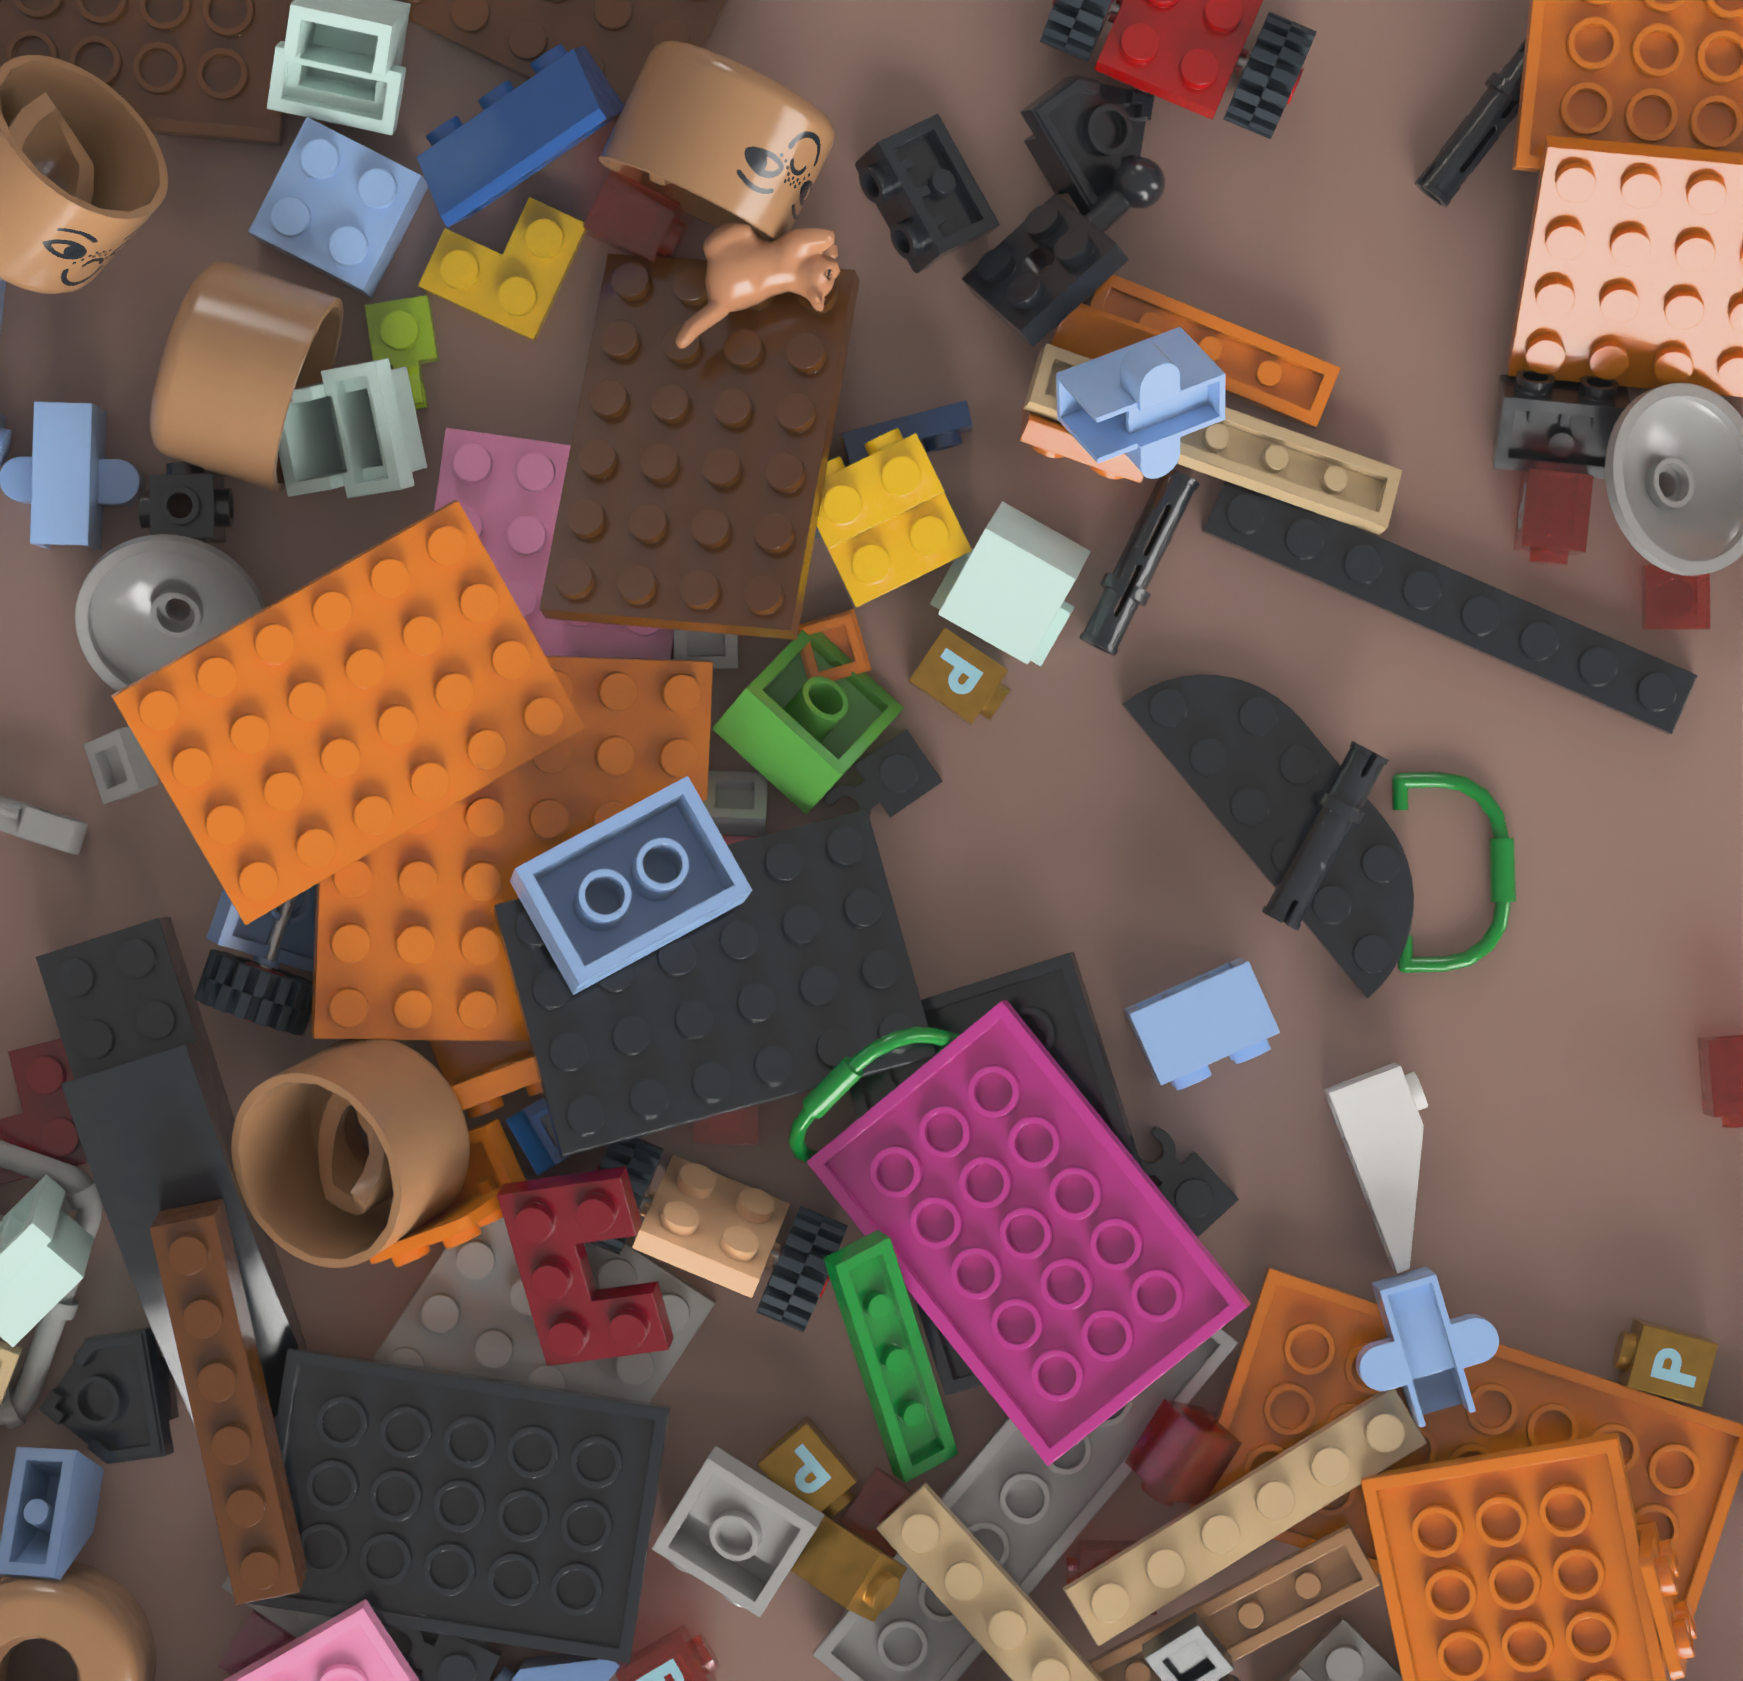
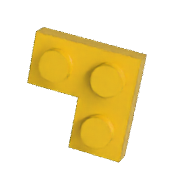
(510, 287)

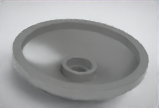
(1694, 451)
(127, 608)

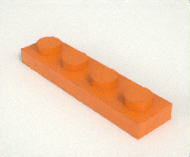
(1253, 364)

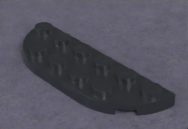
(1260, 780)

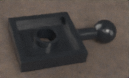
(1073, 245)

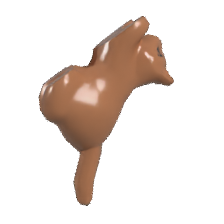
(751, 269)

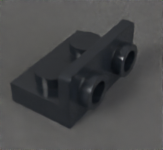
(925, 193)
(1556, 423)

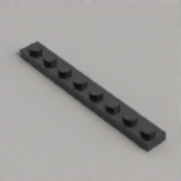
(1453, 605)

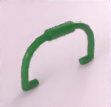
(1500, 864)
(848, 1073)

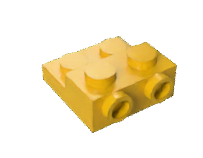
(887, 518)

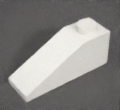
(1384, 1144)

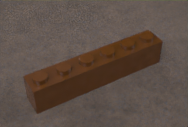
(229, 1401)

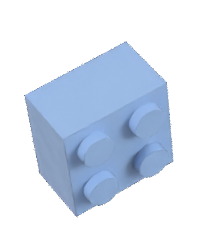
(338, 207)
(1202, 1023)

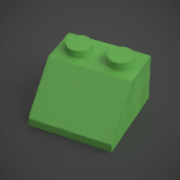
(806, 729)

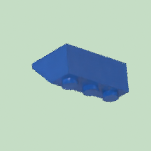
(517, 132)

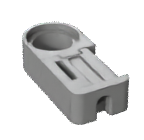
(41, 825)

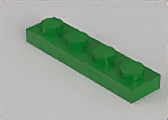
(891, 1355)

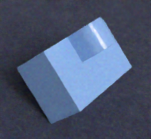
(1142, 400)
(69, 476)
(1423, 1345)

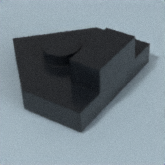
(1085, 135)
(117, 1397)

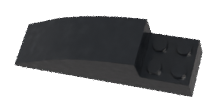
(158, 1121)

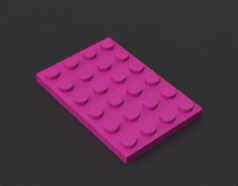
(1029, 1232)

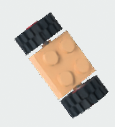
(727, 1232)

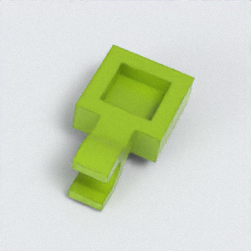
(406, 336)

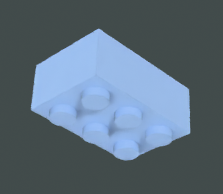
(630, 885)

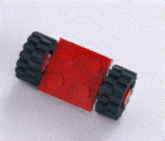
(1190, 52)

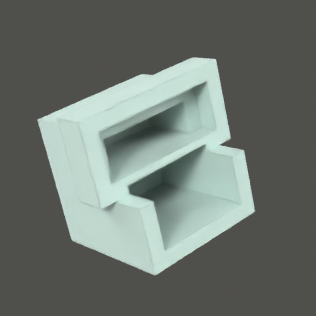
(342, 63)
(352, 432)
(1013, 585)
(40, 1258)

